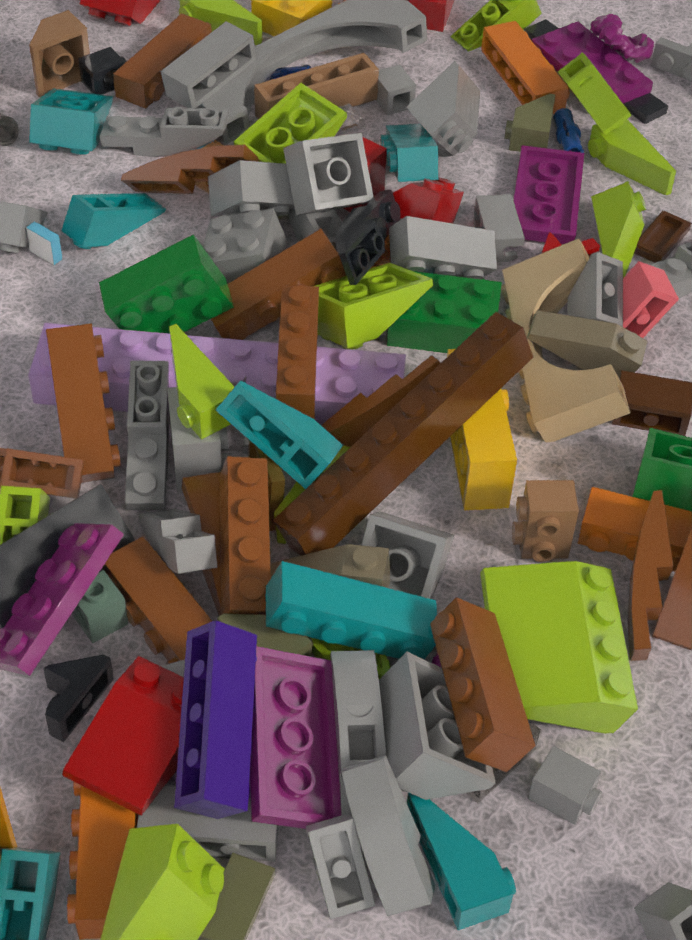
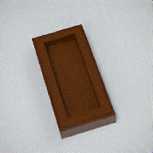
(662, 237)

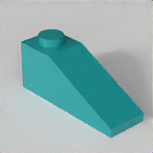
(104, 218)
(281, 432)
(462, 866)
(27, 892)

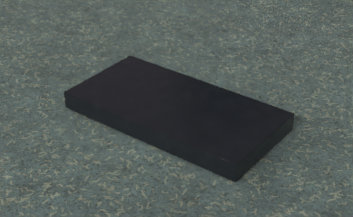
(33, 546)

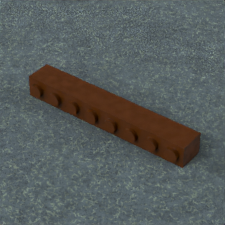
(405, 437)

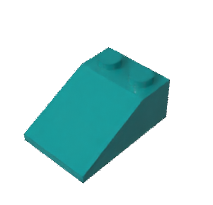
(68, 120)

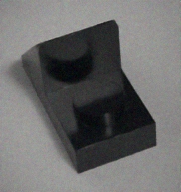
(78, 688)

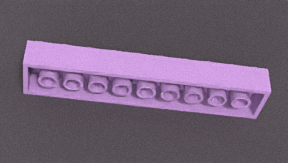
(339, 372)

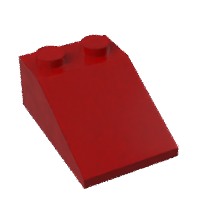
(132, 739)

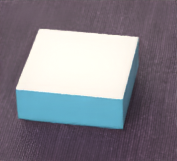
(44, 243)

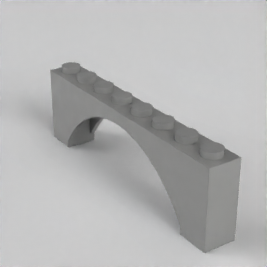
(350, 23)

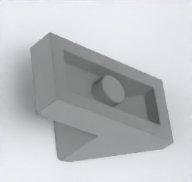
(340, 866)

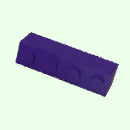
(216, 721)

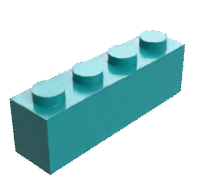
(410, 152)
(349, 612)

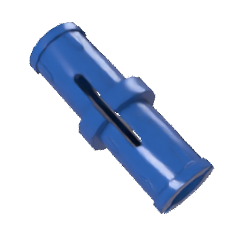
(565, 124)

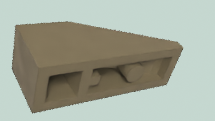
(588, 341)
(350, 561)

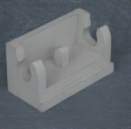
(499, 215)

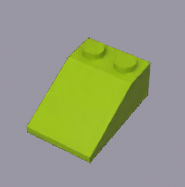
(293, 119)
(366, 310)
(163, 887)

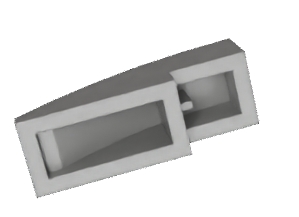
(179, 540)
(388, 836)

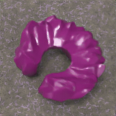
(609, 29)

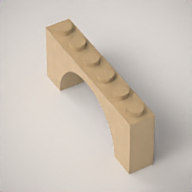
(558, 398)

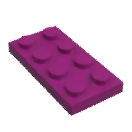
(570, 41)
(548, 193)
(54, 595)
(293, 741)

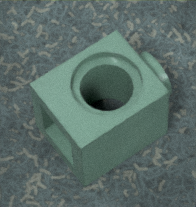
(101, 609)

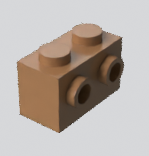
(545, 519)

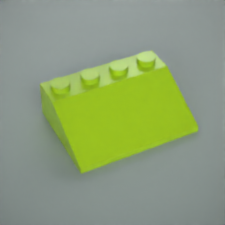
(564, 642)

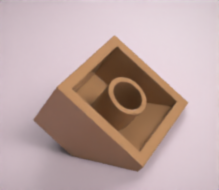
(56, 52)

